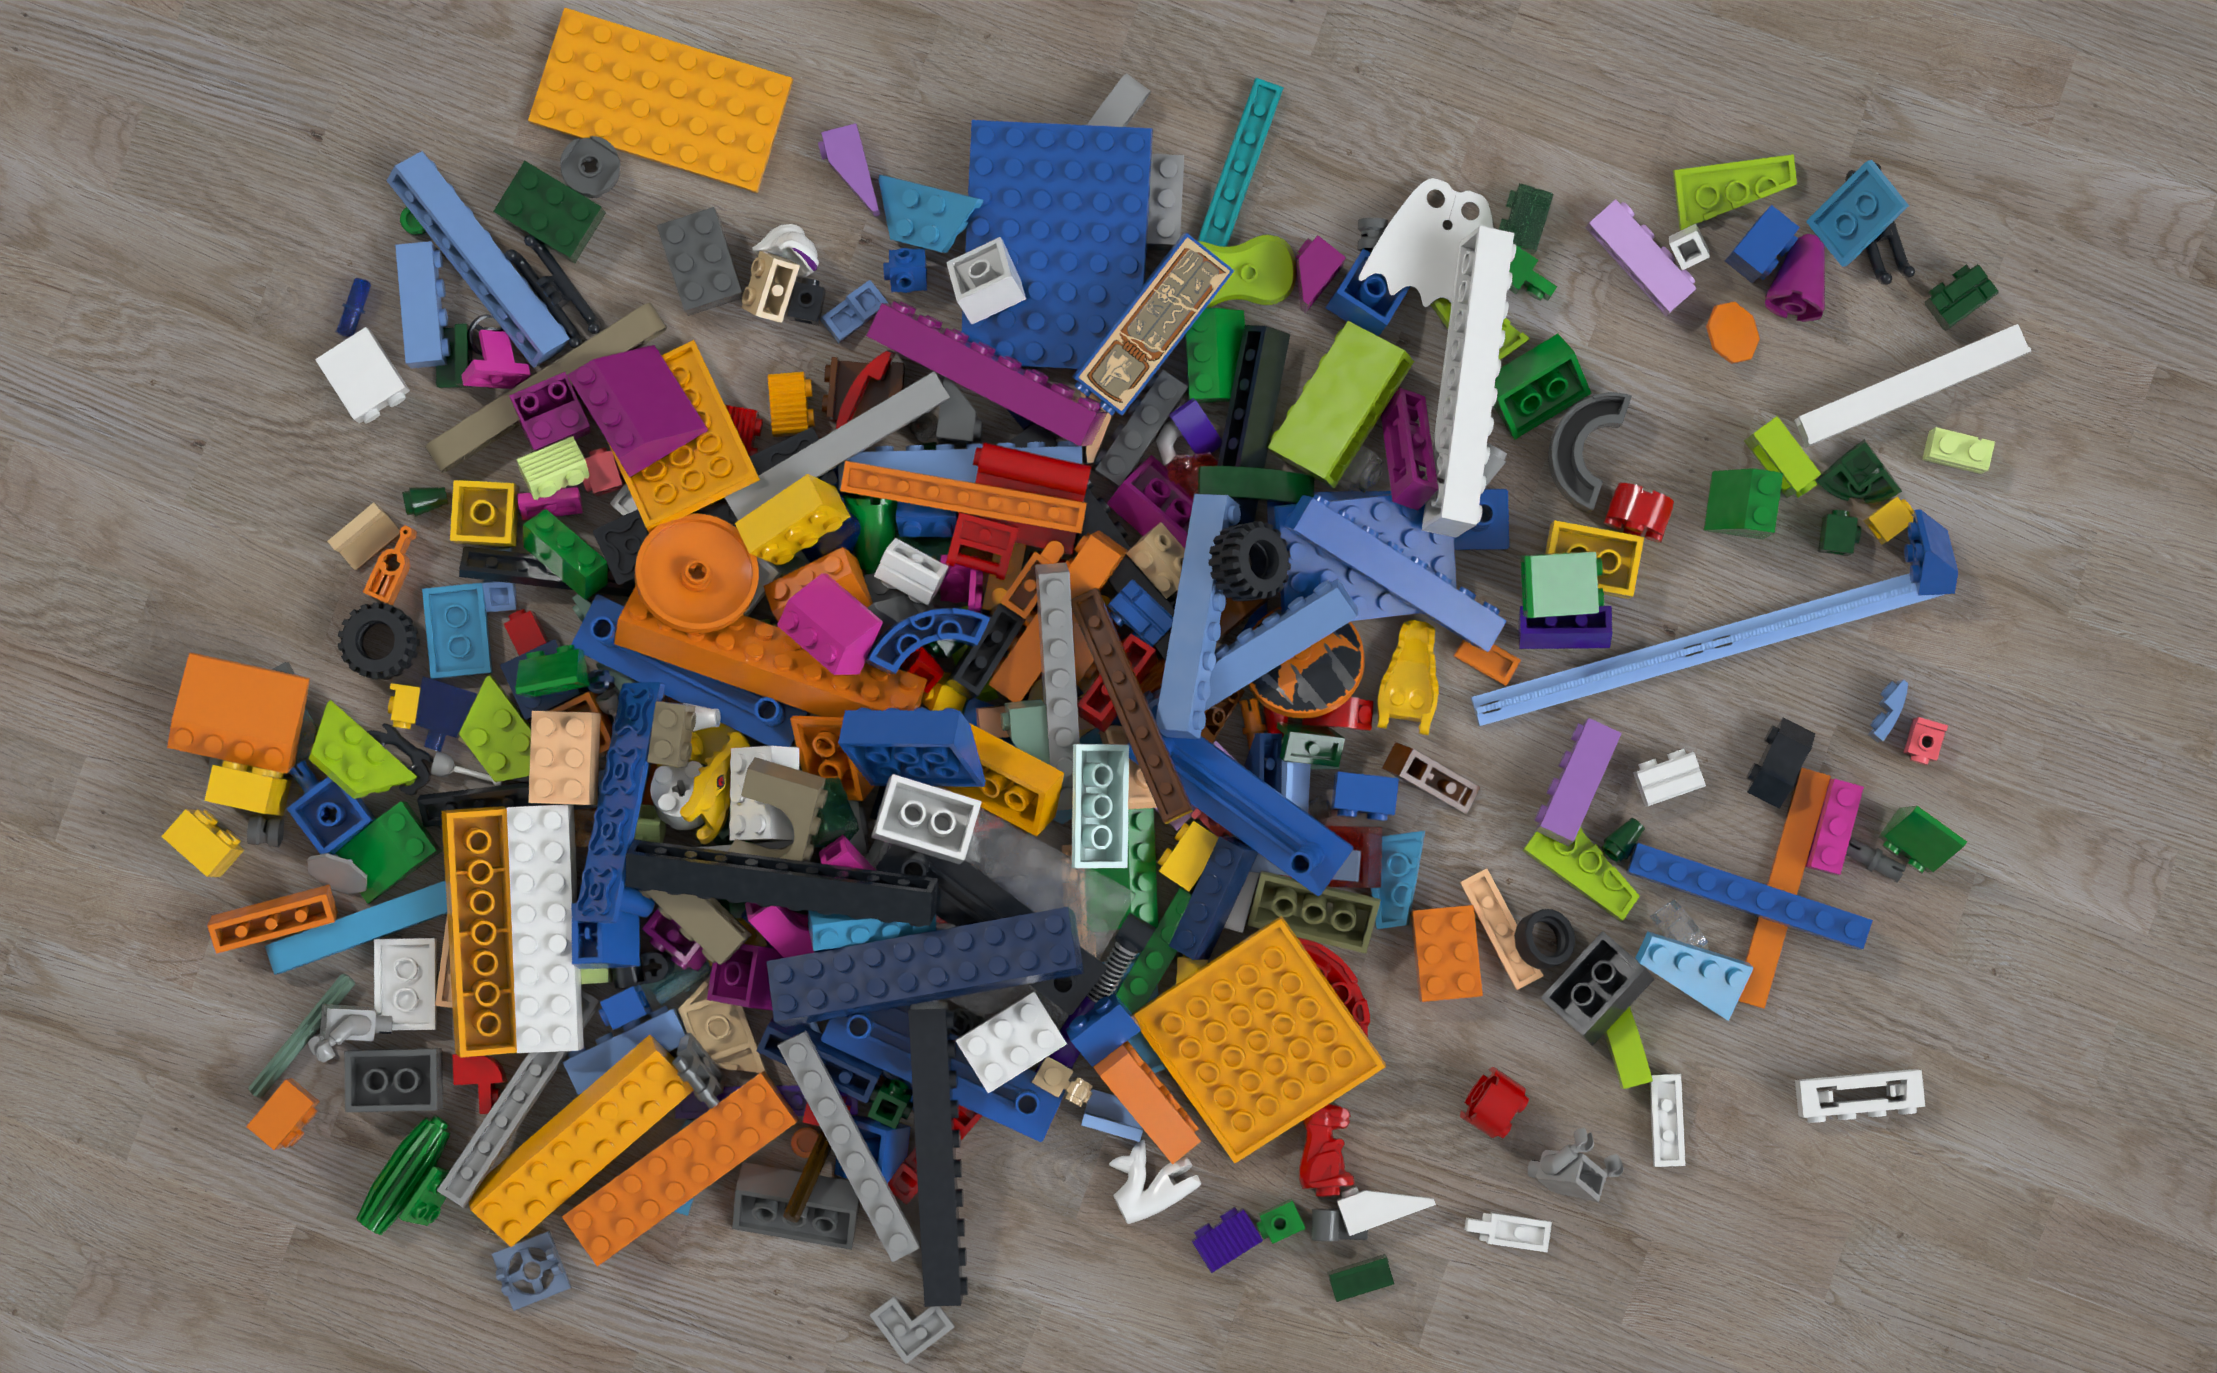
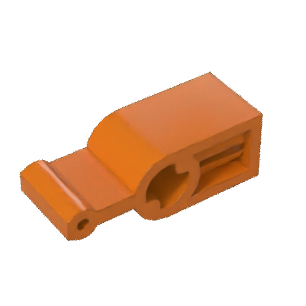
(383, 582)

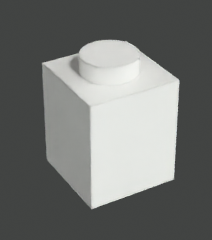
(1689, 246)

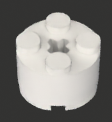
(666, 793)

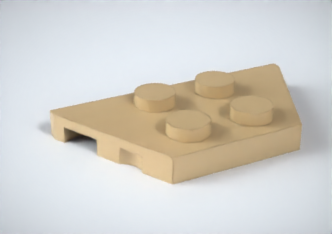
(721, 1031)

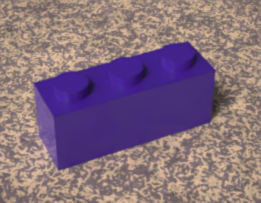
(1566, 631)

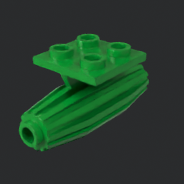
(409, 1180)

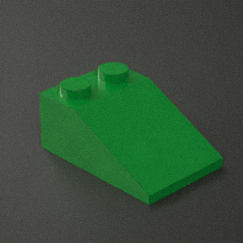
(552, 673)
(1920, 839)
(390, 849)

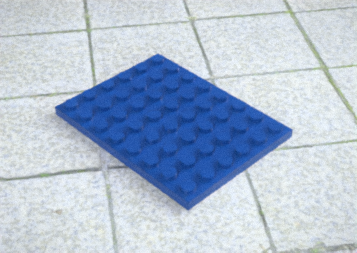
(1073, 224)

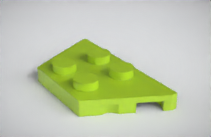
(498, 733)
(354, 756)

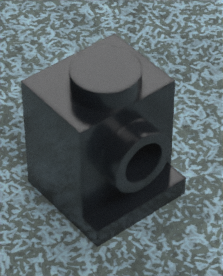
(810, 312)

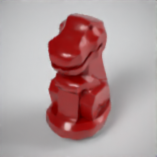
(1322, 1160)

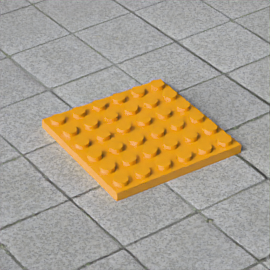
(1258, 1040)

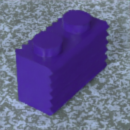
(1226, 1239)

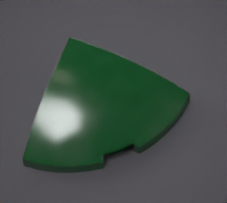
(1859, 476)

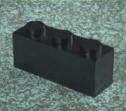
(981, 660)

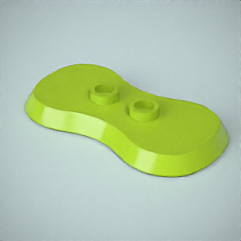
(1261, 268)

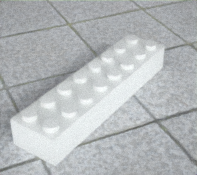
(541, 918)

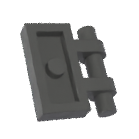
(699, 1071)

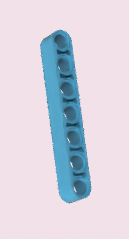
(357, 928)

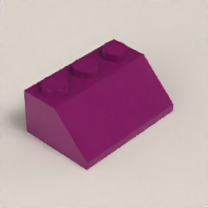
(1151, 498)

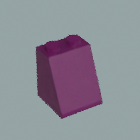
(743, 978)

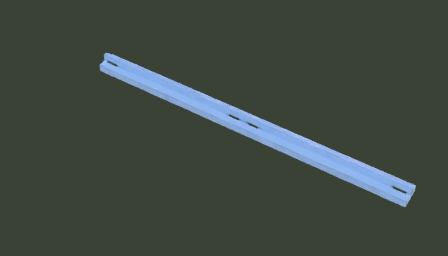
(1672, 656)

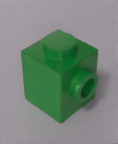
(1280, 1222)

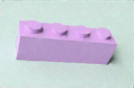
(1641, 257)

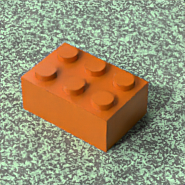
(1446, 953)

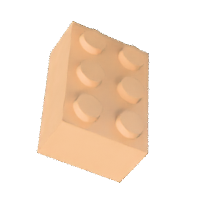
(564, 757)

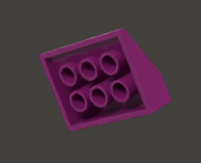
(637, 406)

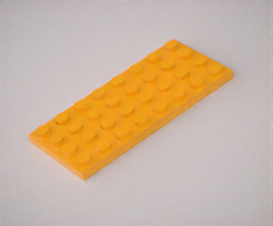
(661, 100)

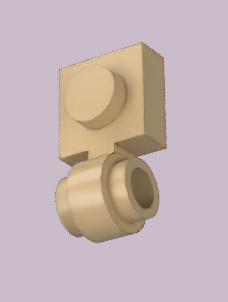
(1054, 1078)

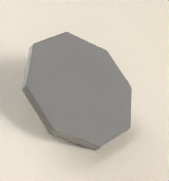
(337, 872)

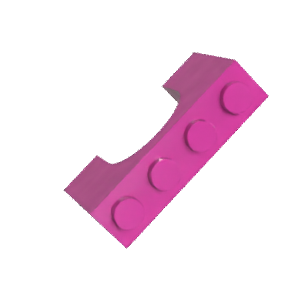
(788, 929)

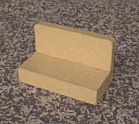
(364, 536)

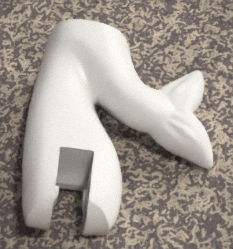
(1161, 1193)

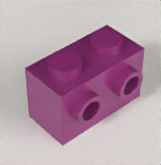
(667, 935)

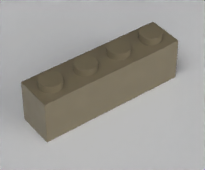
(704, 922)

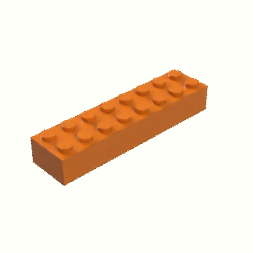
(680, 1168)

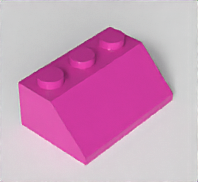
(831, 625)

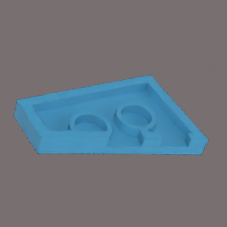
(1398, 878)

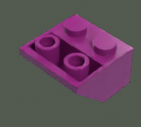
(550, 412)

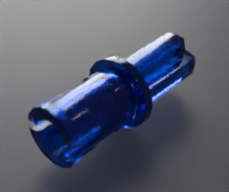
(353, 307)

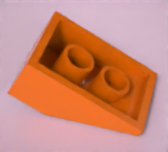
(824, 757)

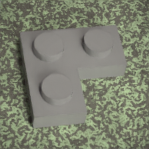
(908, 1335)

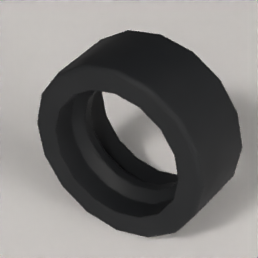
(1562, 929)

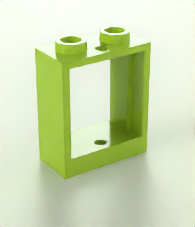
(1781, 453)

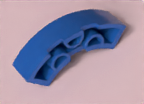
(922, 628)

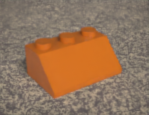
(838, 564)

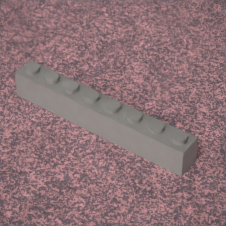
(1058, 670)

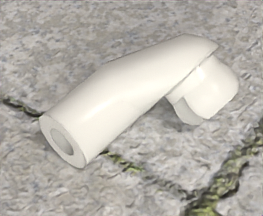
(1166, 440)

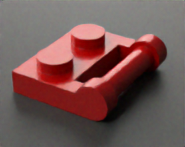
(986, 536)

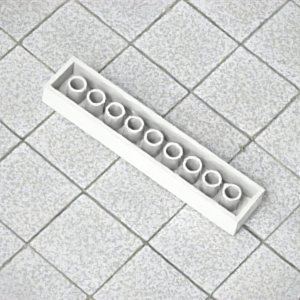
(1469, 380)

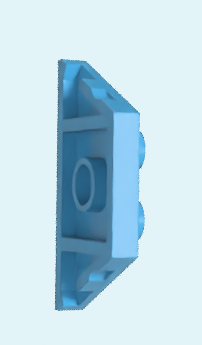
(924, 213)

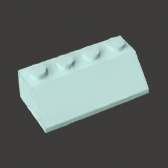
(1100, 806)

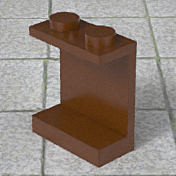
(842, 375)

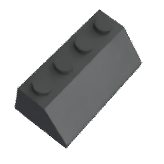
(766, 1191)

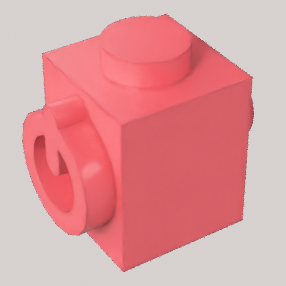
(604, 473)

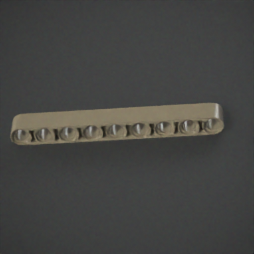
(500, 416)

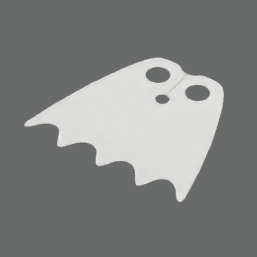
(1418, 248)

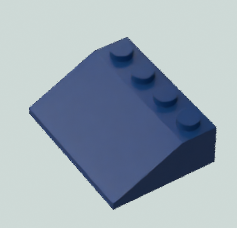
(914, 744)

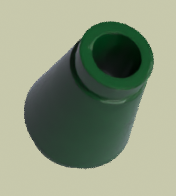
(424, 499)
(1622, 841)

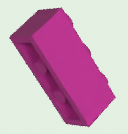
(1834, 827)

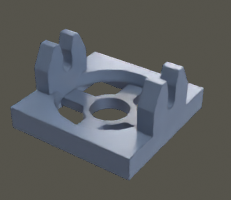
(502, 1261)

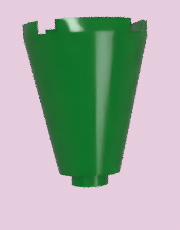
(877, 525)

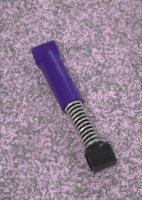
(1130, 941)

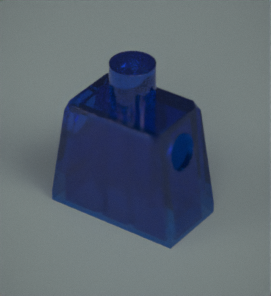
(442, 711)

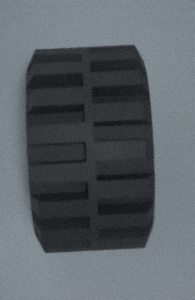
(1267, 557)
(355, 630)

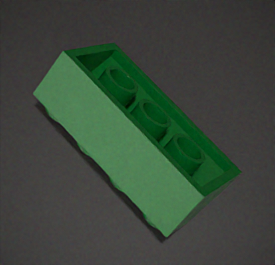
(1141, 867)

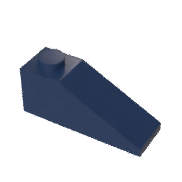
(1264, 759)

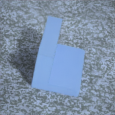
(1296, 783)
(1109, 1115)

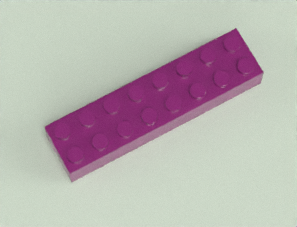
(985, 373)

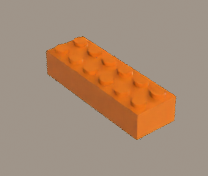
(1091, 569)

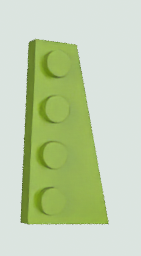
(1586, 871)

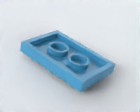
(1857, 213)
(457, 631)

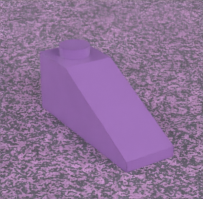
(847, 159)

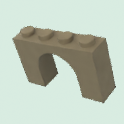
(796, 795)

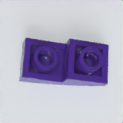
(1196, 428)

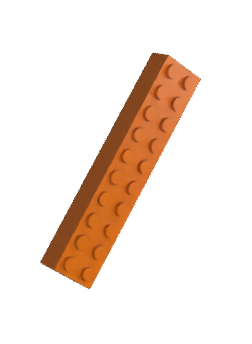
(766, 663)

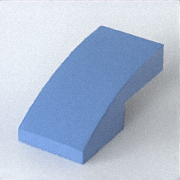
(853, 311)
(499, 595)

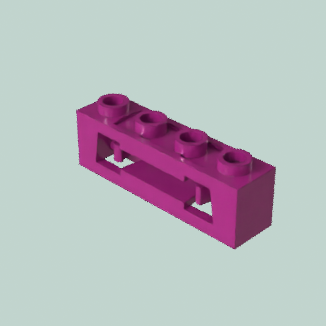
(1408, 448)

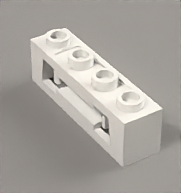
(1910, 1090)

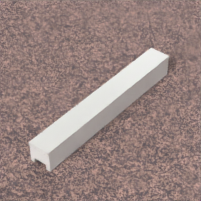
(1912, 385)

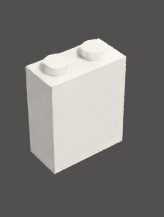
(363, 376)

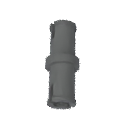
(1875, 860)

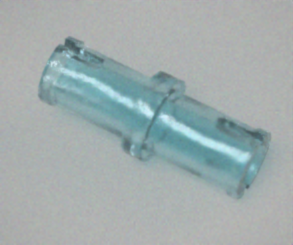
(680, 982)

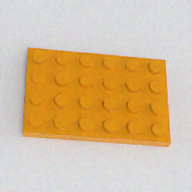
(702, 468)

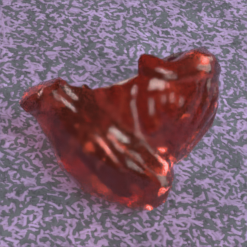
(1185, 468)

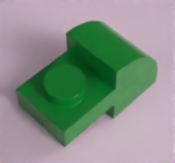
(1523, 274)

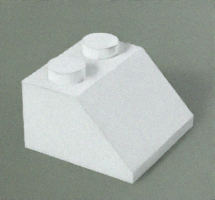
(985, 281)

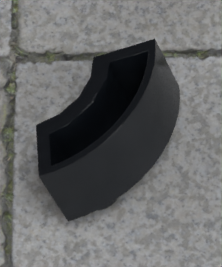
(1780, 763)

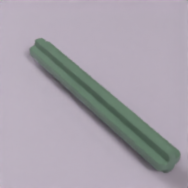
(299, 1037)

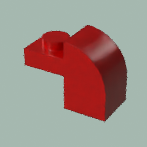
(1352, 714)
(482, 1071)

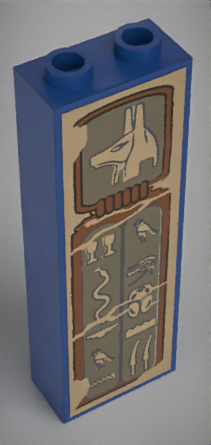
(1152, 325)

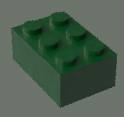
(549, 211)

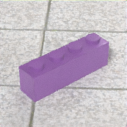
(1577, 782)

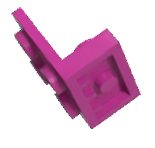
(962, 585)

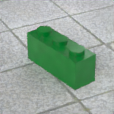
(565, 554)

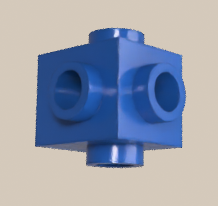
(906, 270)

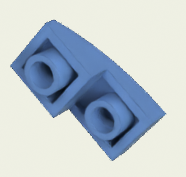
(1893, 702)

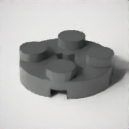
(589, 149)

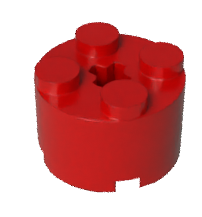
(1639, 512)
(1494, 1103)

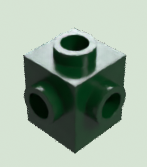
(891, 1102)

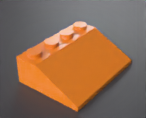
(239, 713)

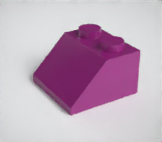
(1315, 269)

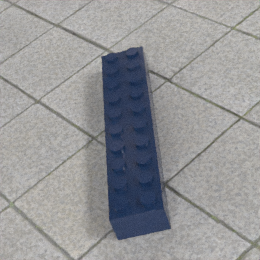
(925, 967)

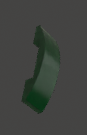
(1255, 483)

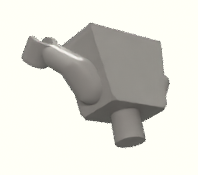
(346, 1023)
(1573, 1172)

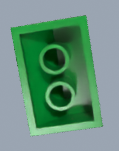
(1213, 354)
(1539, 386)

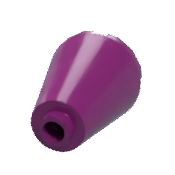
(1800, 281)

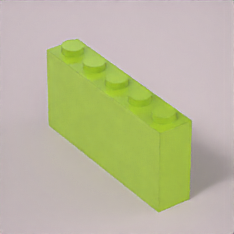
(1340, 404)

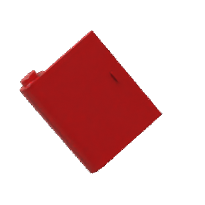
(1032, 474)

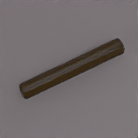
(807, 1179)

